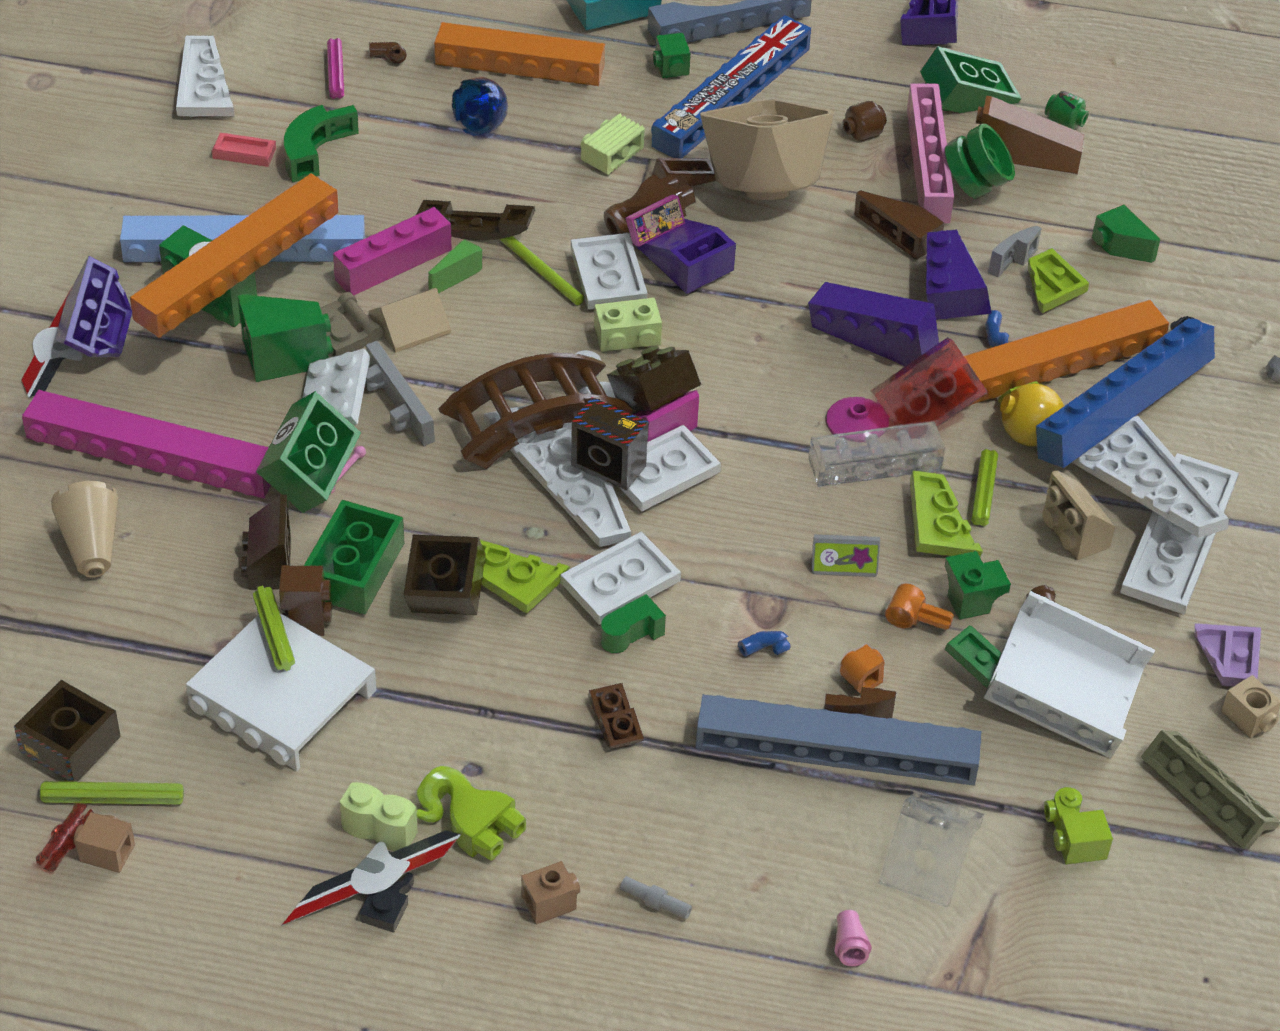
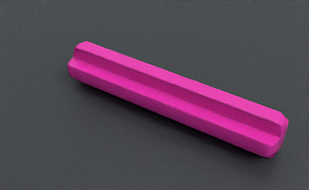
(335, 68)

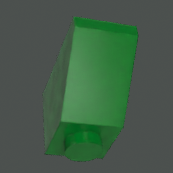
(1125, 235)

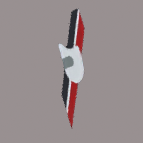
(47, 357)
(375, 872)

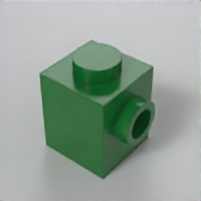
(672, 55)

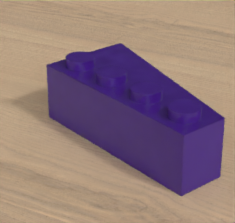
(875, 321)

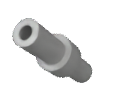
(656, 897)

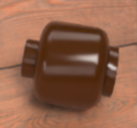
(864, 120)

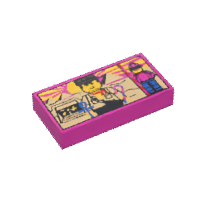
(655, 220)

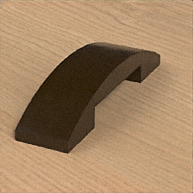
(483, 225)

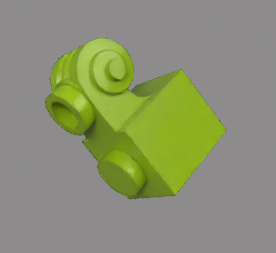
(1077, 834)

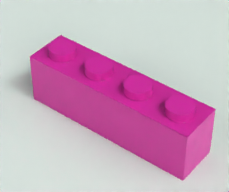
(392, 251)

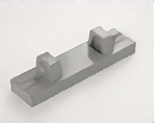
(409, 410)

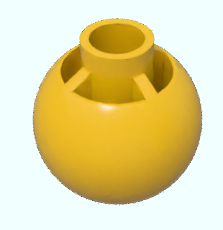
(1026, 409)

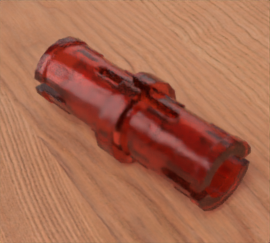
(62, 838)

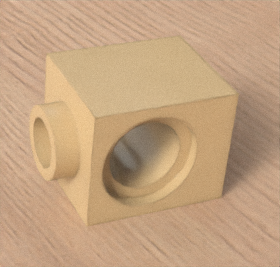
(1251, 707)

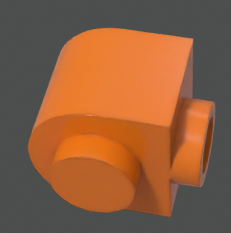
(863, 668)

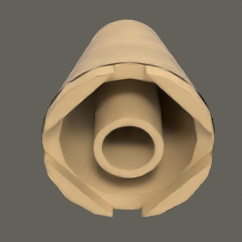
(88, 524)

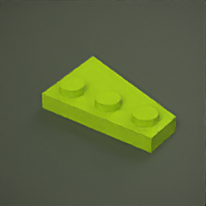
(936, 517)
(519, 578)

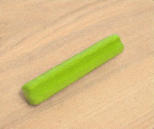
(984, 487)
(274, 628)

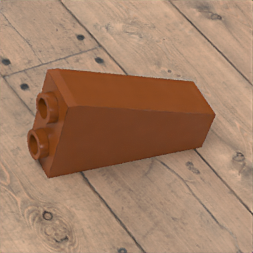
(1032, 138)

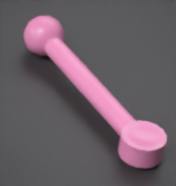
(359, 452)

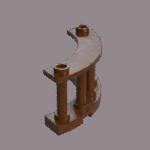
(540, 416)

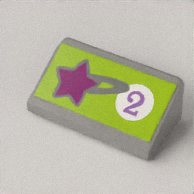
(845, 555)

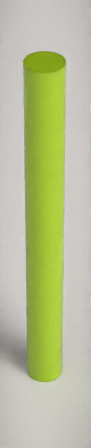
(544, 270)

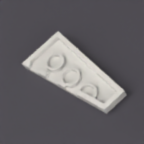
(202, 80)

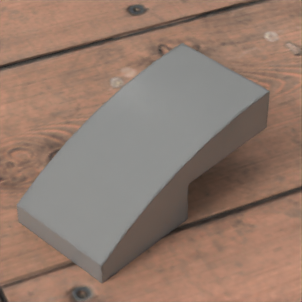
(1015, 248)

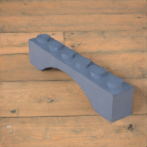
(713, 21)

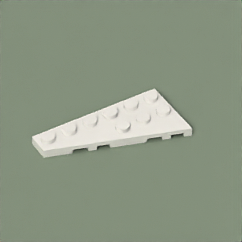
(1147, 472)
(582, 495)

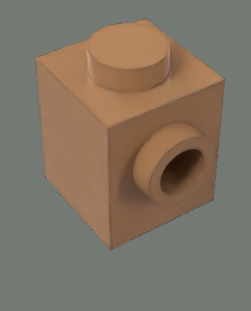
(104, 842)
(549, 892)

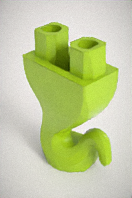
(473, 812)

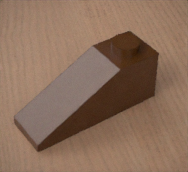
(898, 221)

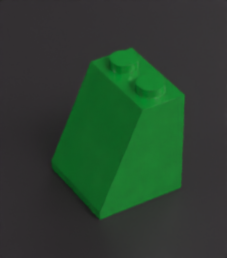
(282, 335)

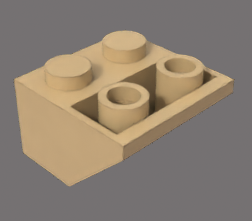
(1076, 517)

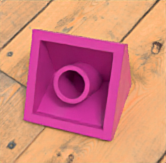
(672, 415)

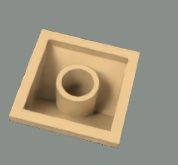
(412, 320)

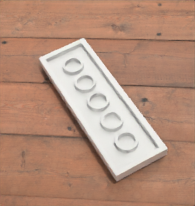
(1171, 557)

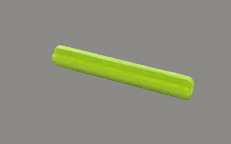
(111, 792)

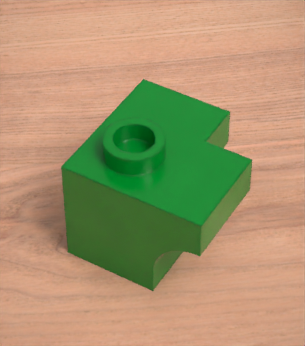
(974, 584)

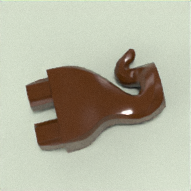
(649, 192)

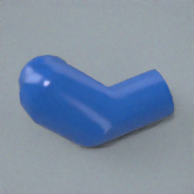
(992, 327)
(763, 639)

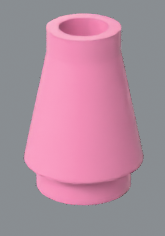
(851, 940)

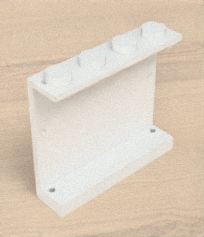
(1069, 674)
(276, 706)

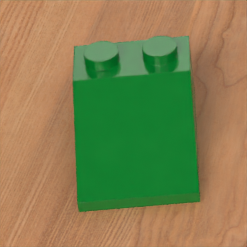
(967, 80)

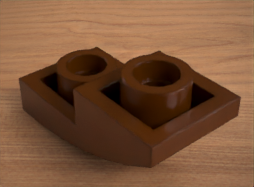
(872, 702)
(614, 716)

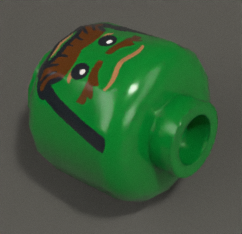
(1067, 110)

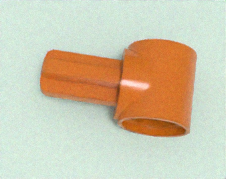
(909, 607)

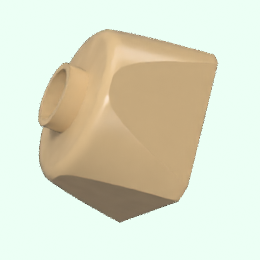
(767, 146)

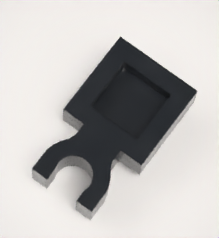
(387, 906)

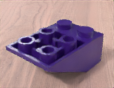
(692, 254)

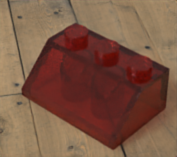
(930, 387)

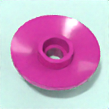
(855, 415)

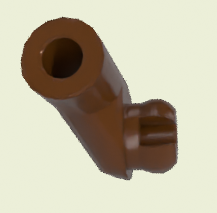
(390, 50)

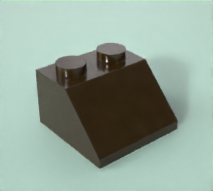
(267, 545)

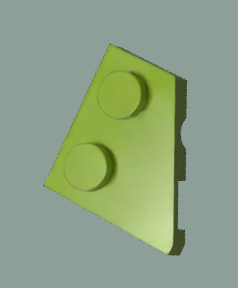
(1054, 280)

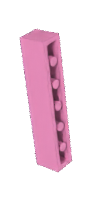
(928, 150)

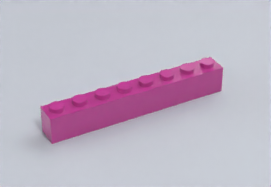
(146, 442)

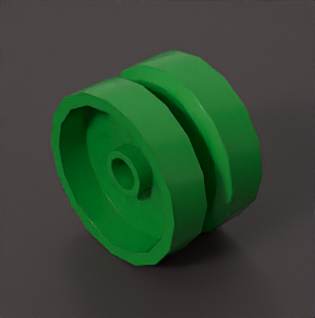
(980, 161)

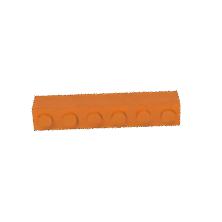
(519, 54)

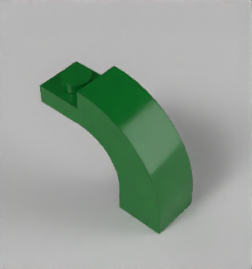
(311, 131)

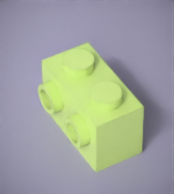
(627, 324)

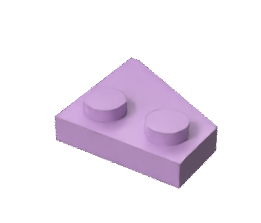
(1230, 651)

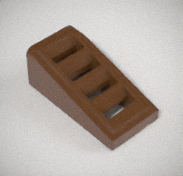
(685, 170)

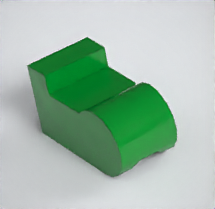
(632, 623)

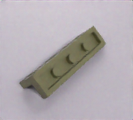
(1209, 788)

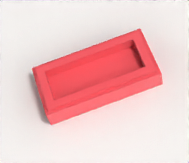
(244, 149)

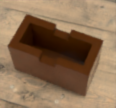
(304, 597)

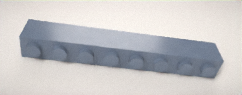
(838, 739)

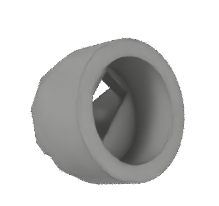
(1273, 368)

